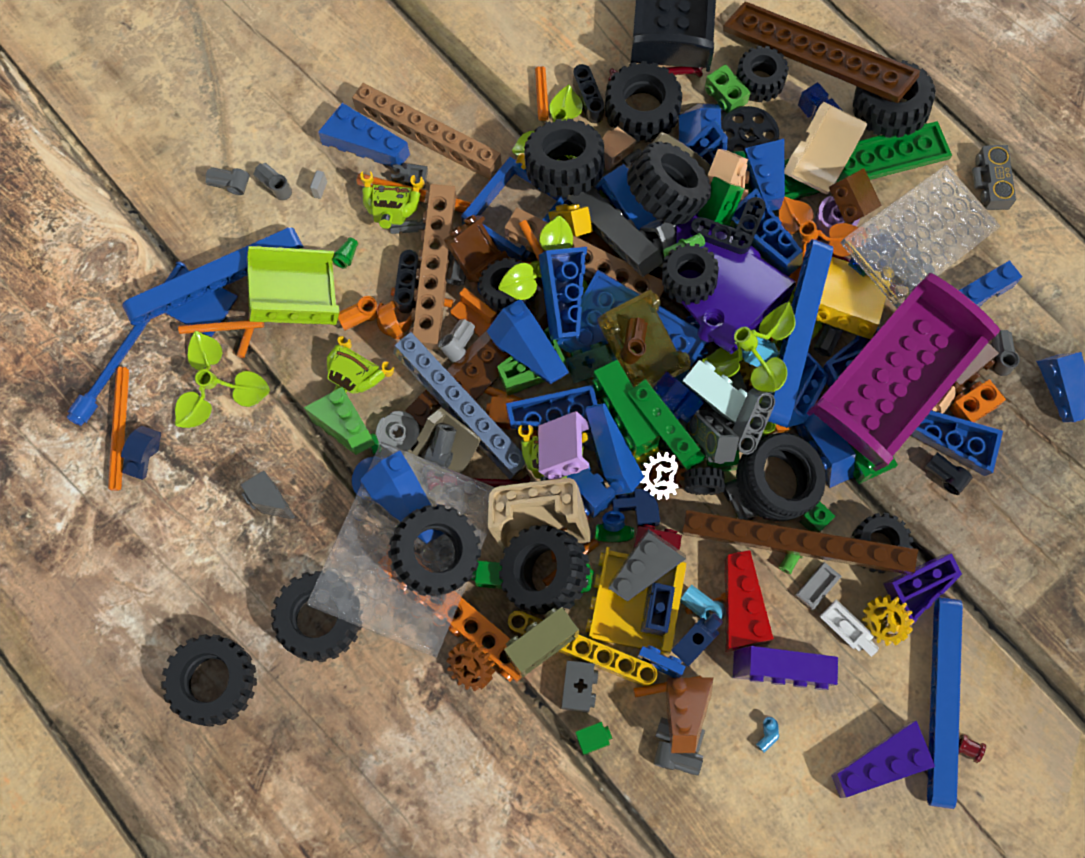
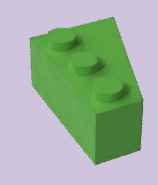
(517, 376)

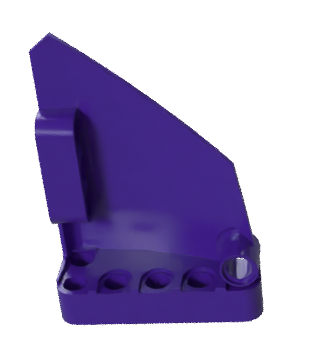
(743, 295)

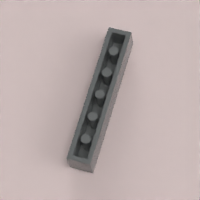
(619, 232)

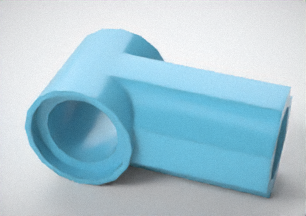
(701, 604)

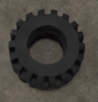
(769, 62)
(690, 259)
(489, 285)
(888, 526)

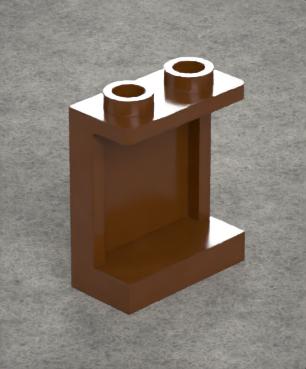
(855, 196)
(473, 247)

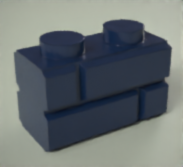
(657, 609)

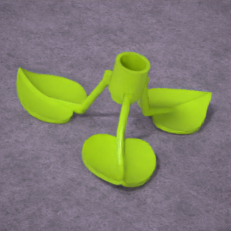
(563, 106)
(520, 279)
(202, 353)
(771, 374)

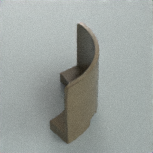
(464, 444)

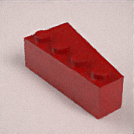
(744, 604)

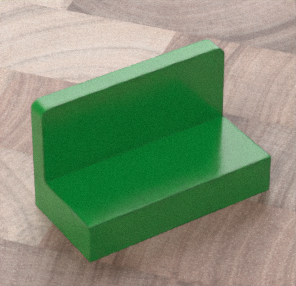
(722, 201)

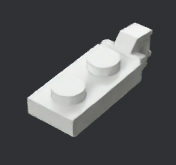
(849, 628)

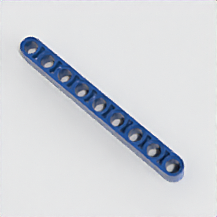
(201, 280)
(805, 309)
(945, 703)

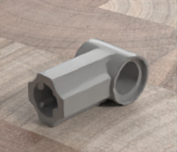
(454, 343)

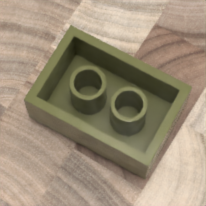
(541, 641)

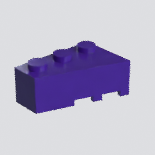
(924, 585)

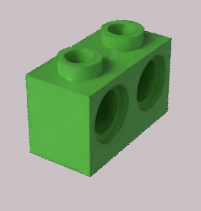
(730, 87)

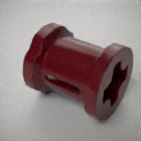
(971, 748)

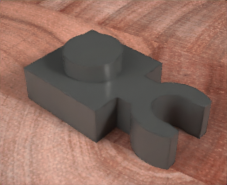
(405, 174)

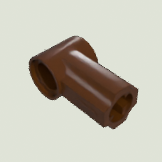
(634, 340)

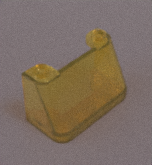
(660, 350)

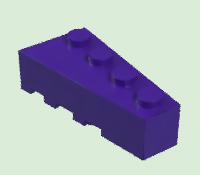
(785, 666)
(890, 760)

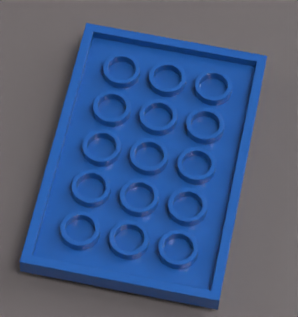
(607, 293)

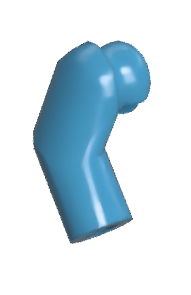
(771, 734)

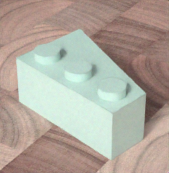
(715, 390)

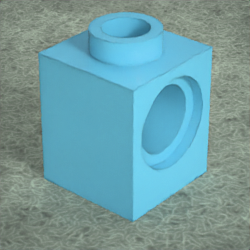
(765, 349)

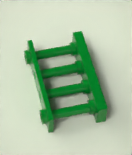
(666, 425)

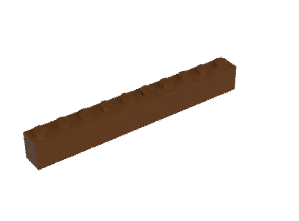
(801, 542)

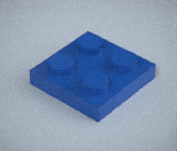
(670, 666)

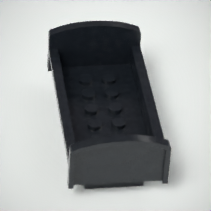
(674, 32)

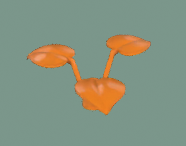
(798, 217)

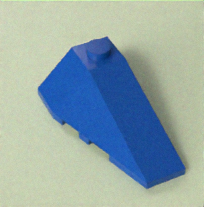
(522, 337)
(397, 490)

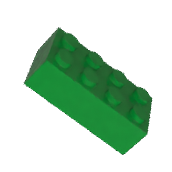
(612, 388)

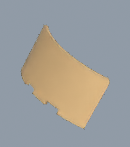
(827, 149)

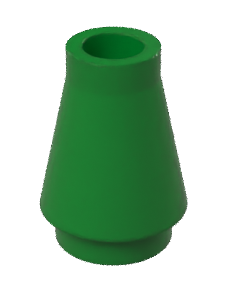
(344, 254)

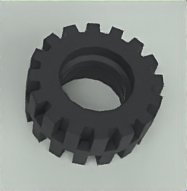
(704, 481)

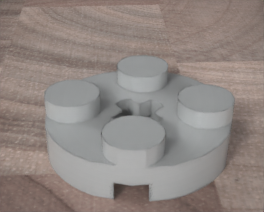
(391, 423)

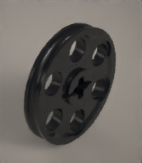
(749, 126)

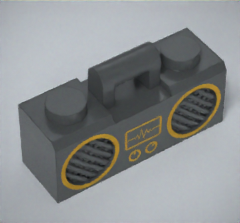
(997, 176)
(713, 436)

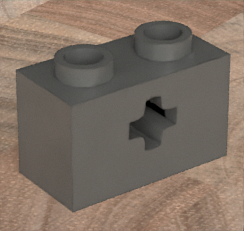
(571, 698)

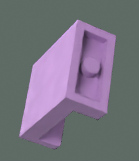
(562, 446)

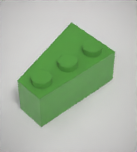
(341, 420)

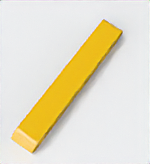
(593, 649)

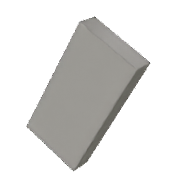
(818, 586)

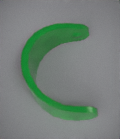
(622, 535)

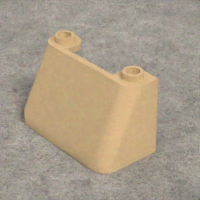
(537, 503)

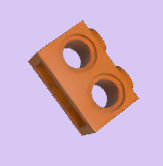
(978, 405)

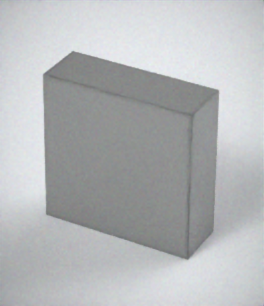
(318, 184)

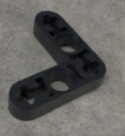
(738, 234)

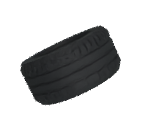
(806, 466)

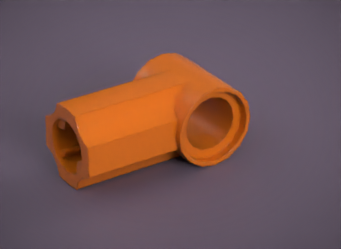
(355, 314)

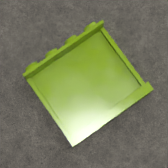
(291, 286)

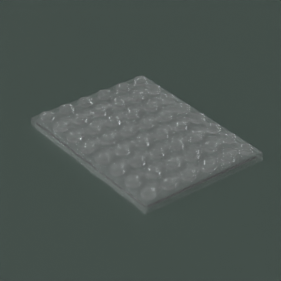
(358, 573)

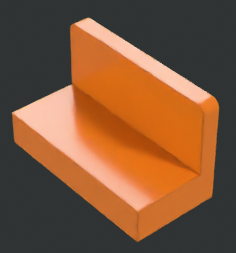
(474, 311)

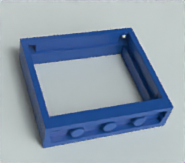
(489, 193)

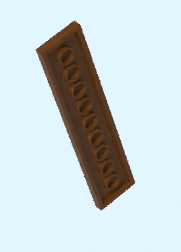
(822, 51)

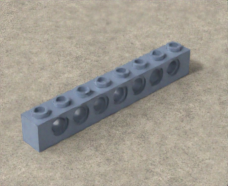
(459, 404)

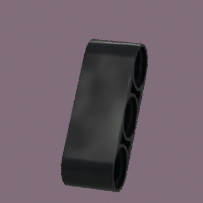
(588, 85)
(404, 273)

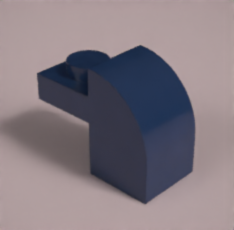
(138, 449)
(643, 504)

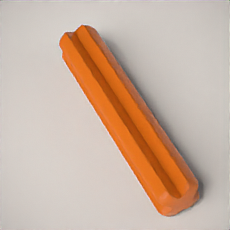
(541, 90)

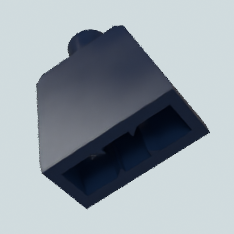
(694, 643)

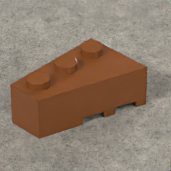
(686, 710)

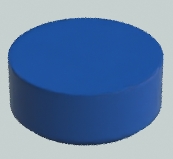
(613, 521)

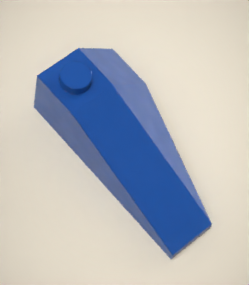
(612, 451)

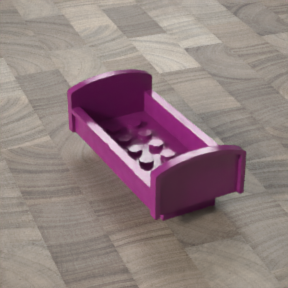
(905, 369)

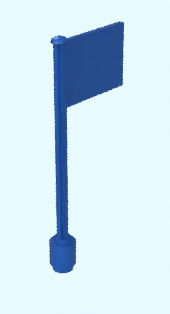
(203, 310)

